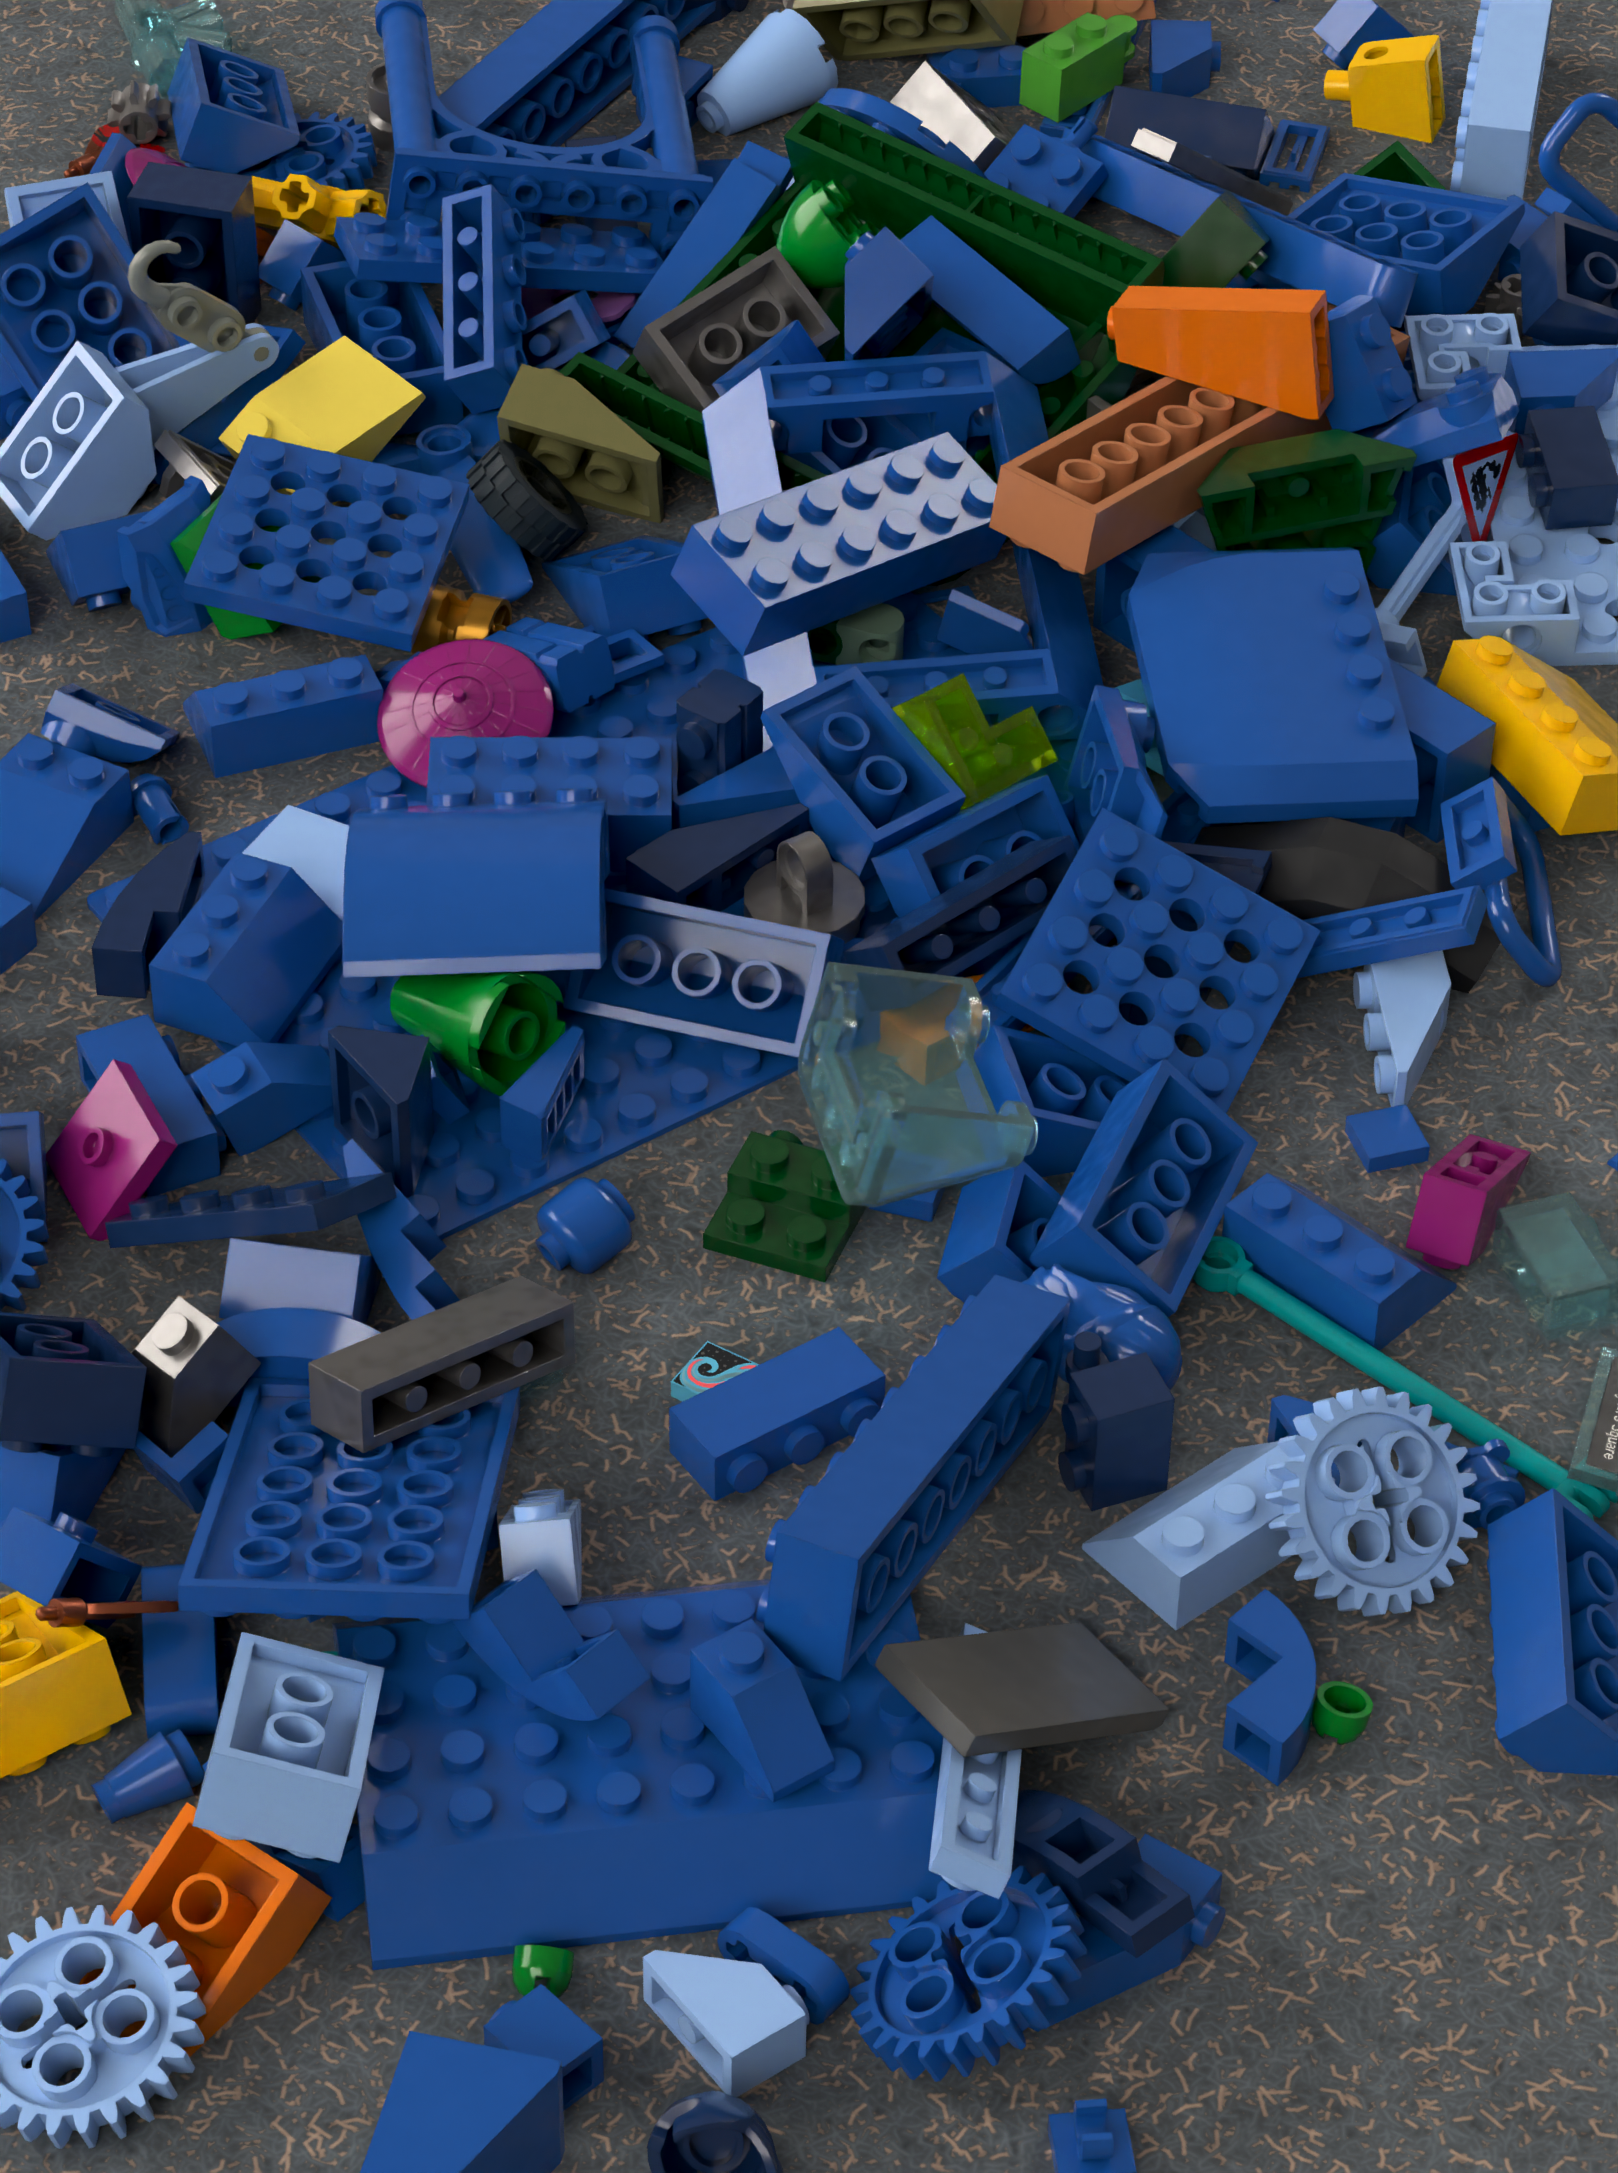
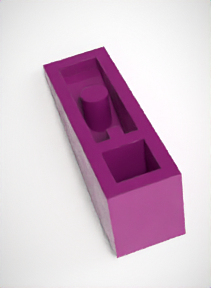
(1462, 1200)

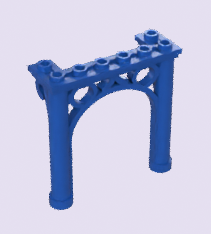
(537, 177)

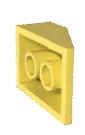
(329, 403)

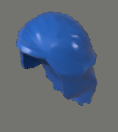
(1117, 1316)

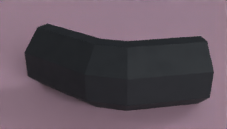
(1347, 866)

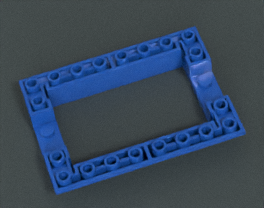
(968, 398)

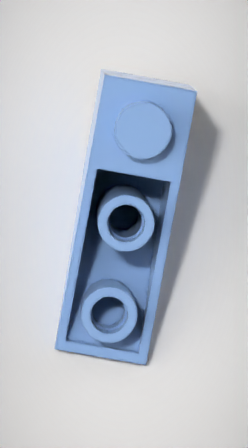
(1404, 1018)
(545, 1536)

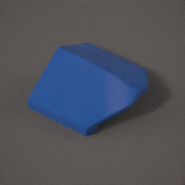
(981, 628)

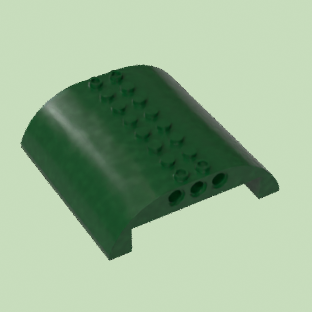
(898, 186)

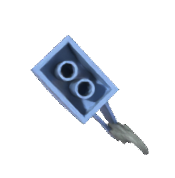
(93, 427)

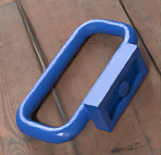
(1570, 195)
(1480, 851)

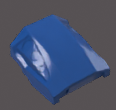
(153, 567)

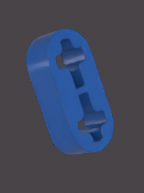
(788, 1958)

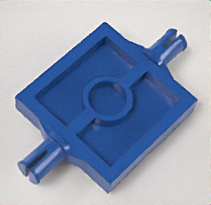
(1050, 167)

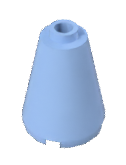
(767, 76)

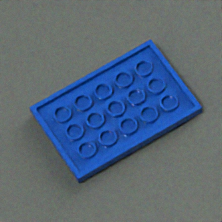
(341, 1532)

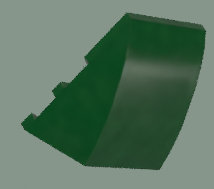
(1304, 493)

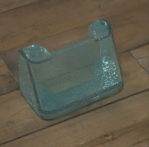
(899, 1085)

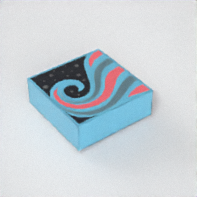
(707, 1369)

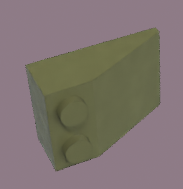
(582, 444)

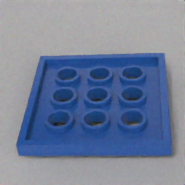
(348, 565)
(1143, 928)

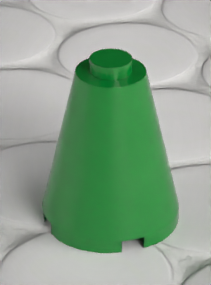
(482, 1022)

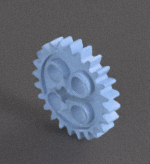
(1323, 1514)
(116, 2071)

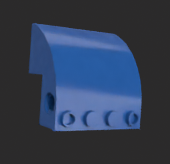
(476, 885)

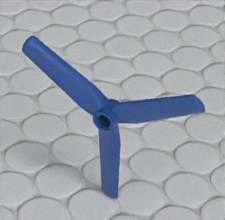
(480, 547)

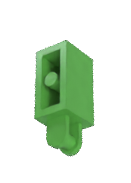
(1076, 64)

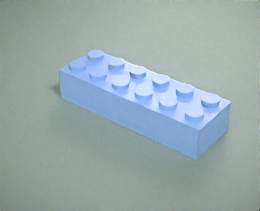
(1501, 98)

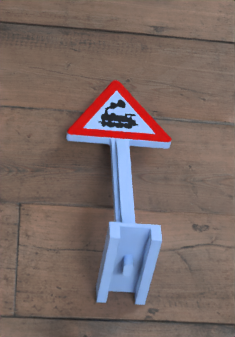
(1475, 489)

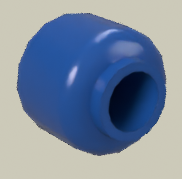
(584, 1225)

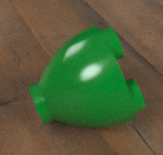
(820, 232)

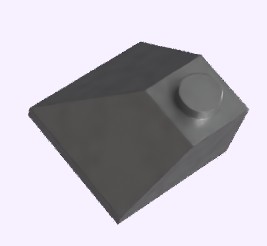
(189, 1375)

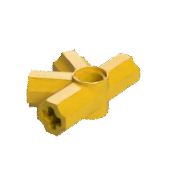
(310, 204)

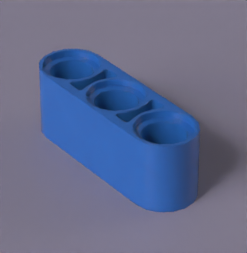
(178, 1661)

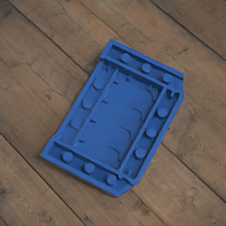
(1271, 685)

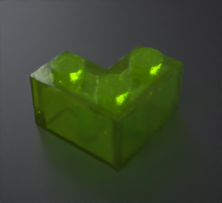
(972, 753)

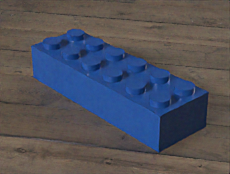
(840, 543)

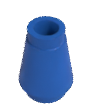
(150, 1777)

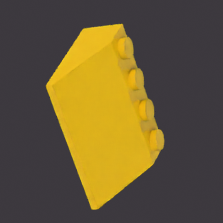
(1547, 732)
(53, 1687)

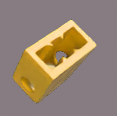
(1393, 87)

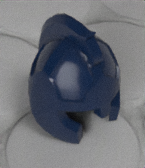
(712, 2136)

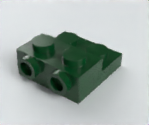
(782, 1208)

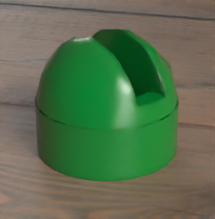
(1341, 1711)
(539, 1963)

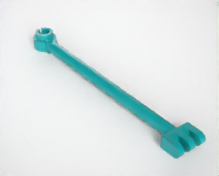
(1227, 1270)

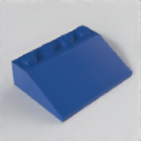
(1434, 231)
(68, 284)

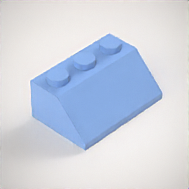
(1199, 1536)

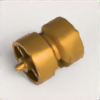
(455, 618)

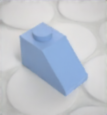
(727, 2016)

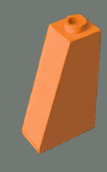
(1232, 341)

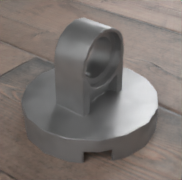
(806, 890)

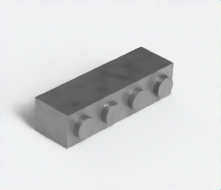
(441, 1363)

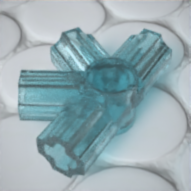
(160, 34)

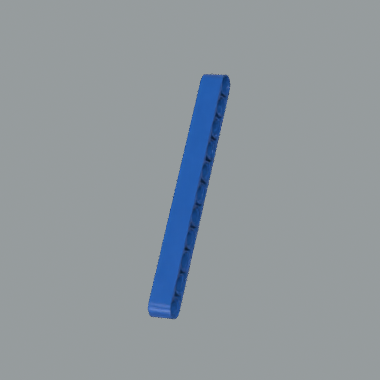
(1295, 250)

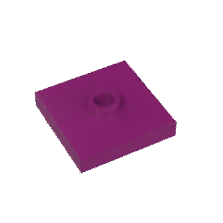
(110, 1149)

